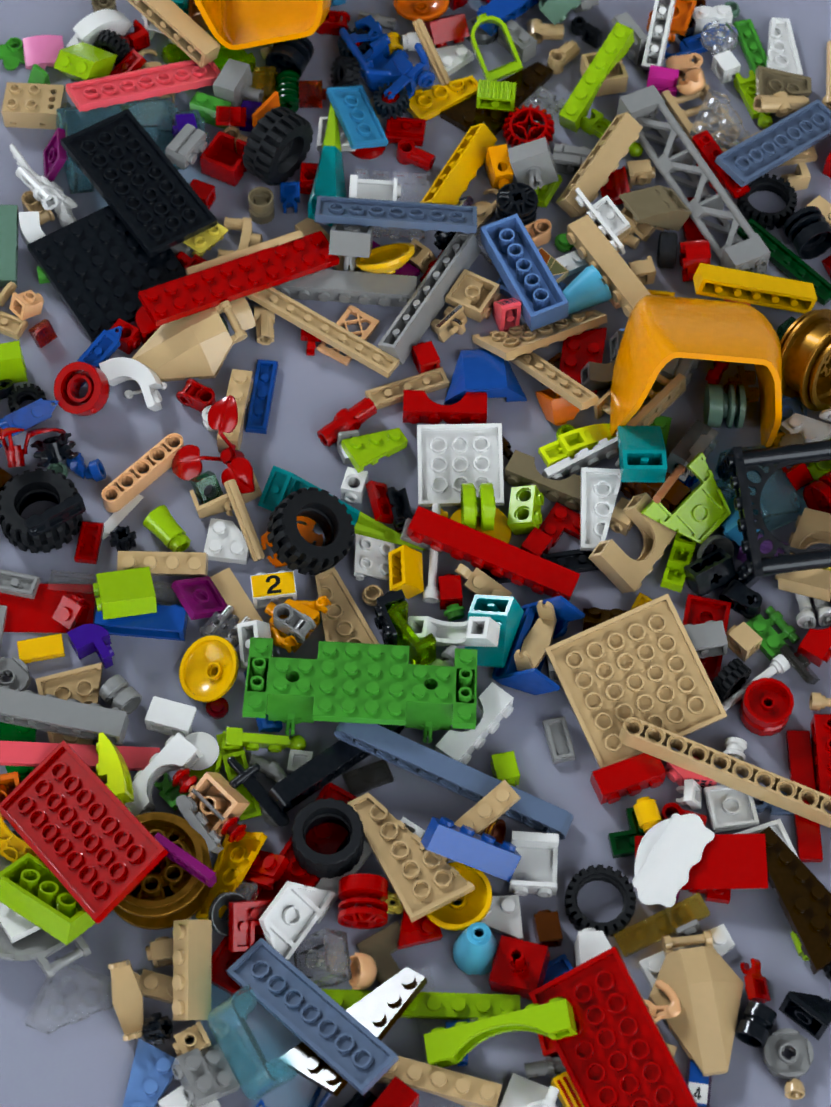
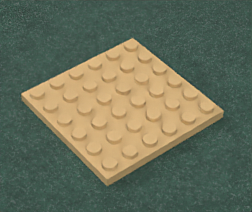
(636, 669)

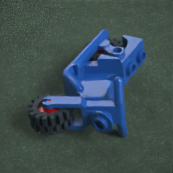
(384, 75)

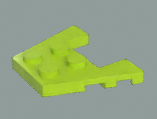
(700, 511)

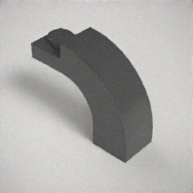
(598, 375)

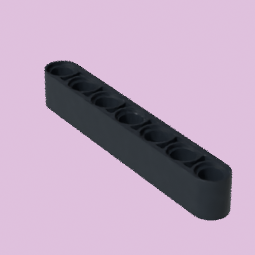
(318, 772)

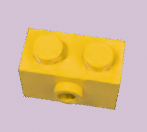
(406, 571)

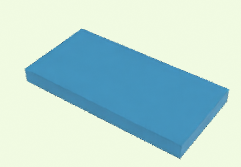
(357, 117)

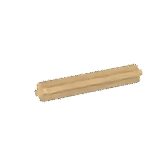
(431, 52)
(244, 520)

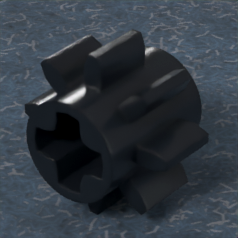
(443, 239)
(123, 539)
(157, 1028)

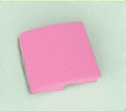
(41, 50)

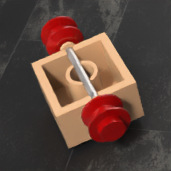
(216, 800)

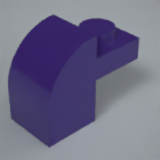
(90, 639)

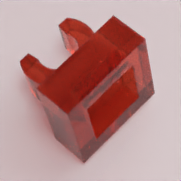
(42, 333)

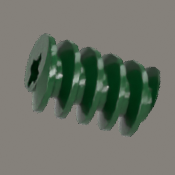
(288, 88)

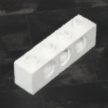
(658, 33)

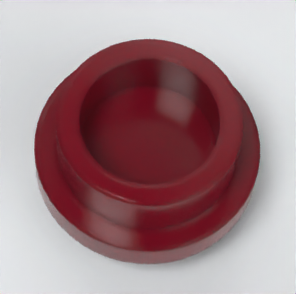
(218, 708)

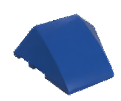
(483, 372)

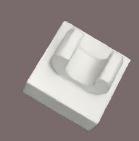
(692, 794)

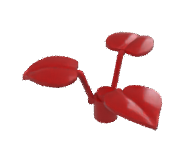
(14, 453)
(187, 461)

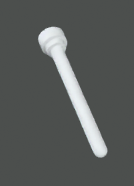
(431, 592)
(778, 665)

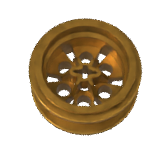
(808, 360)
(151, 908)

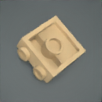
(475, 294)

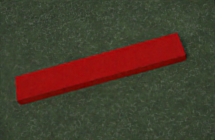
(802, 771)

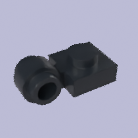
(590, 34)

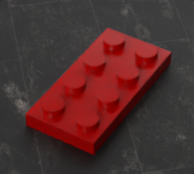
(703, 609)

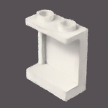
(374, 189)
(538, 865)

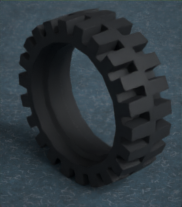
(772, 185)
(609, 876)

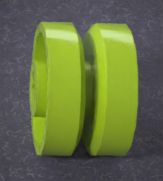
(480, 506)

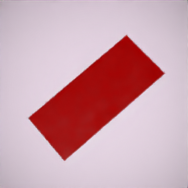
(37, 613)
(729, 863)

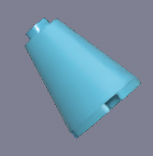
(586, 290)
(475, 949)

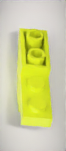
(573, 441)
(113, 769)

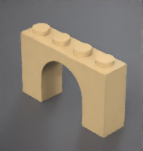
(812, 528)
(617, 565)

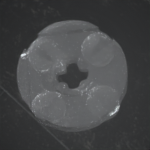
(715, 45)

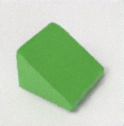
(38, 75)

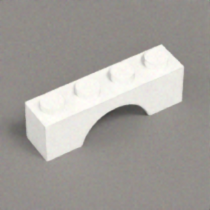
(472, 633)
(493, 706)
(174, 756)

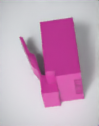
(663, 79)

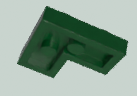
(623, 842)

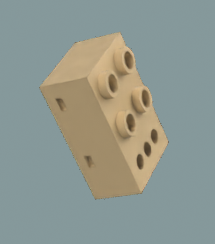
(32, 105)

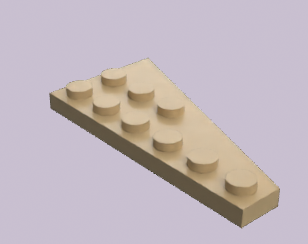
(416, 875)

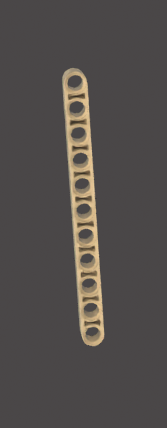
(730, 768)

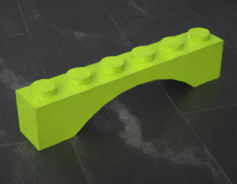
(582, 97)
(451, 1045)

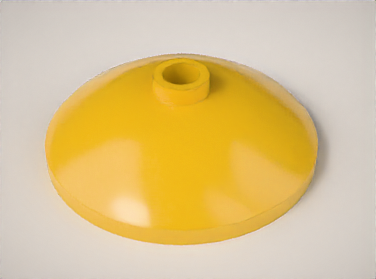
(387, 258)
(200, 666)
(473, 906)

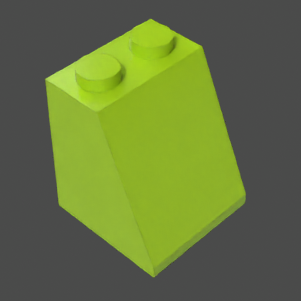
(84, 62)

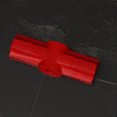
(347, 420)

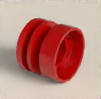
(363, 901)

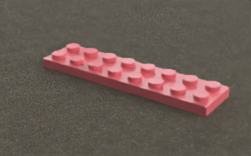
(141, 84)

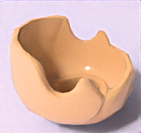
(693, 83)
(362, 971)

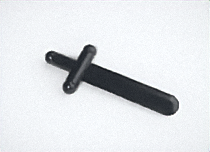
(246, 777)

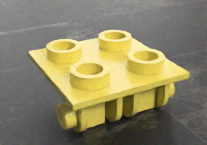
(206, 239)

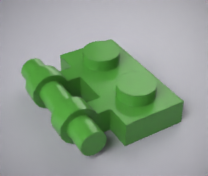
(771, 639)

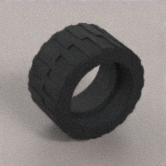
(321, 812)

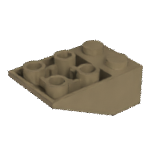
(657, 207)

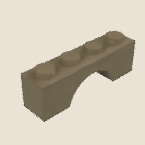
(523, 472)

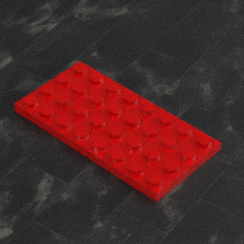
(82, 831)
(617, 1046)

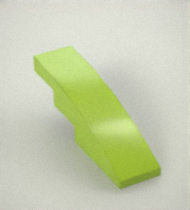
(679, 557)
(253, 809)

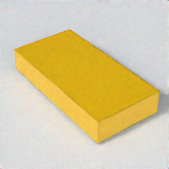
(41, 648)

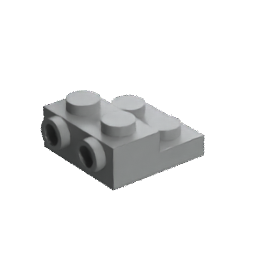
(637, 49)
(204, 1075)

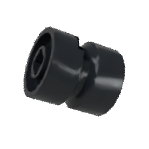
(755, 1025)

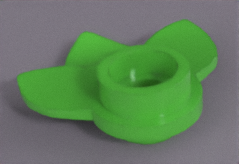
(12, 53)

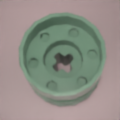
(727, 406)

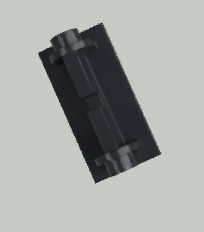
(401, 507)

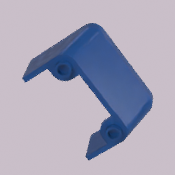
(533, 680)

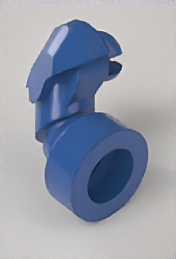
(94, 470)

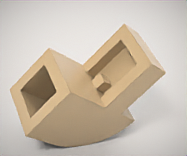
(243, 313)

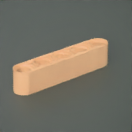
(134, 477)

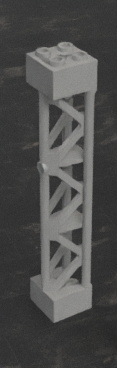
(744, 255)

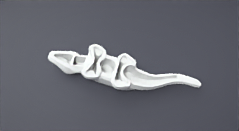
(65, 203)

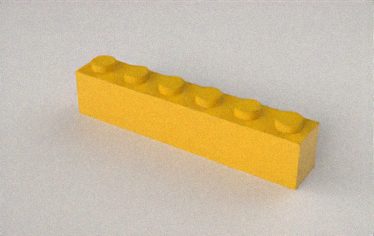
(461, 166)
(754, 288)

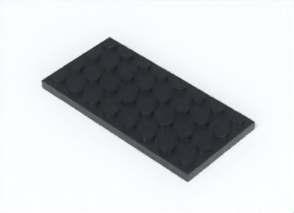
(139, 182)

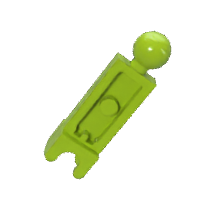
(747, 89)
(598, 125)
(235, 738)

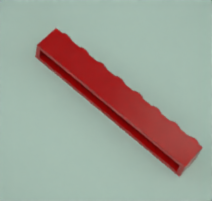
(492, 554)

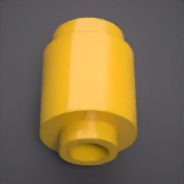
(647, 813)

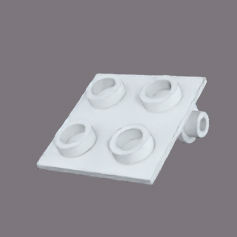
(371, 557)

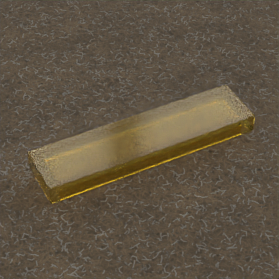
(661, 924)

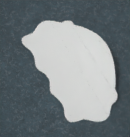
(667, 856)

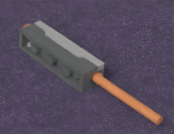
(697, 439)

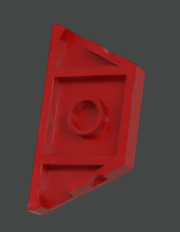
(581, 349)

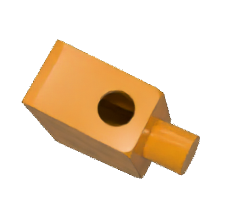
(498, 166)

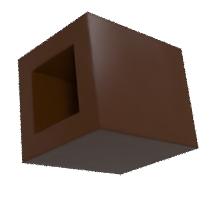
(547, 928)

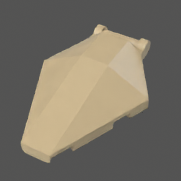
(191, 345)
(708, 1000)

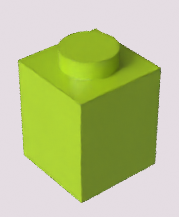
(505, 767)

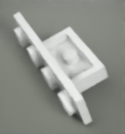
(608, 217)

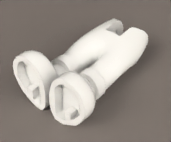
(806, 617)

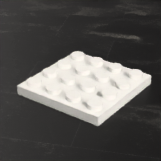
(457, 456)

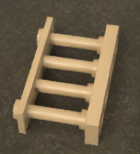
(680, 115)
(660, 401)

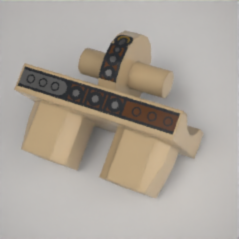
(452, 323)

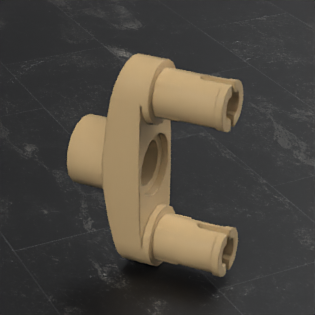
(247, 238)

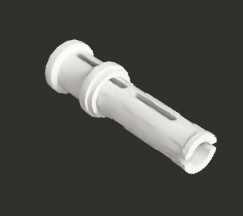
(40, 191)

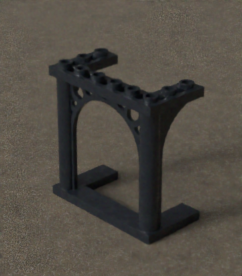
(734, 471)

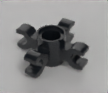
(54, 449)

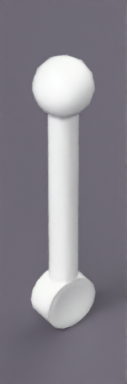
(129, 394)

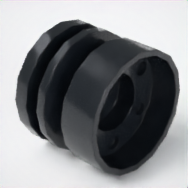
(290, 55)
(517, 199)
(808, 232)

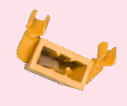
(306, 607)

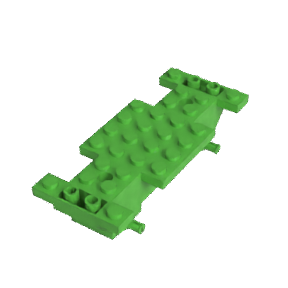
(361, 686)

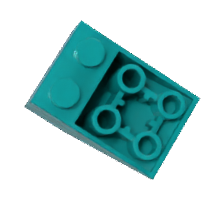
(642, 454)
(505, 612)

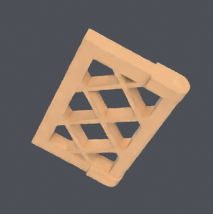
(365, 334)

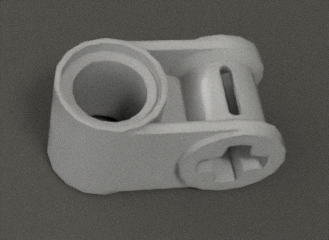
(296, 623)

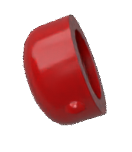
(68, 385)

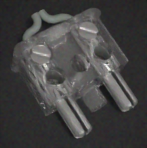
(223, 627)

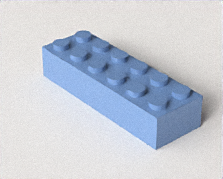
(524, 272)

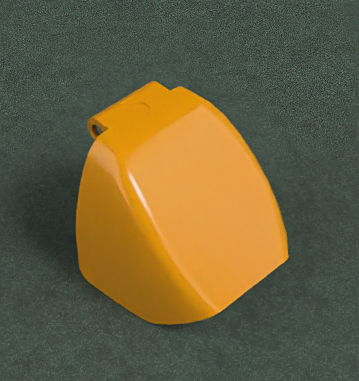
(261, 22)
(695, 329)

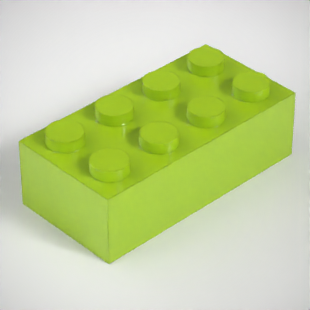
(42, 899)

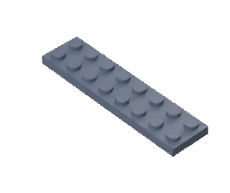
(776, 143)
(396, 214)
(313, 1016)

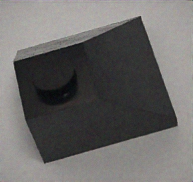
(808, 1012)

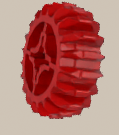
(515, 125)

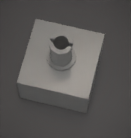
(235, 84)
(533, 163)
(350, 242)

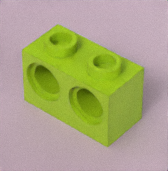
(525, 509)

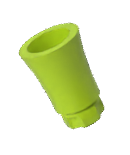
(166, 529)

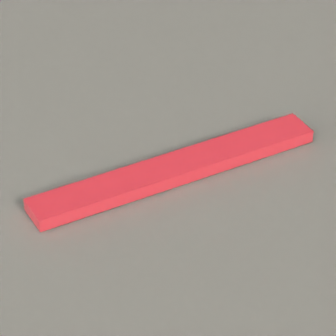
(33, 753)

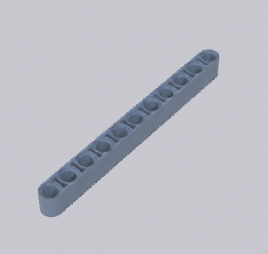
(451, 774)

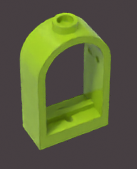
(502, 71)

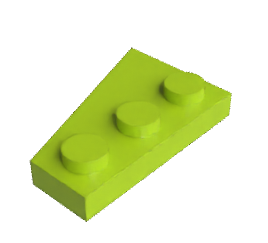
(371, 447)

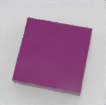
(54, 155)
(199, 597)

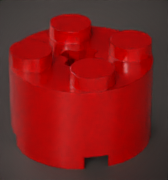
(691, 255)

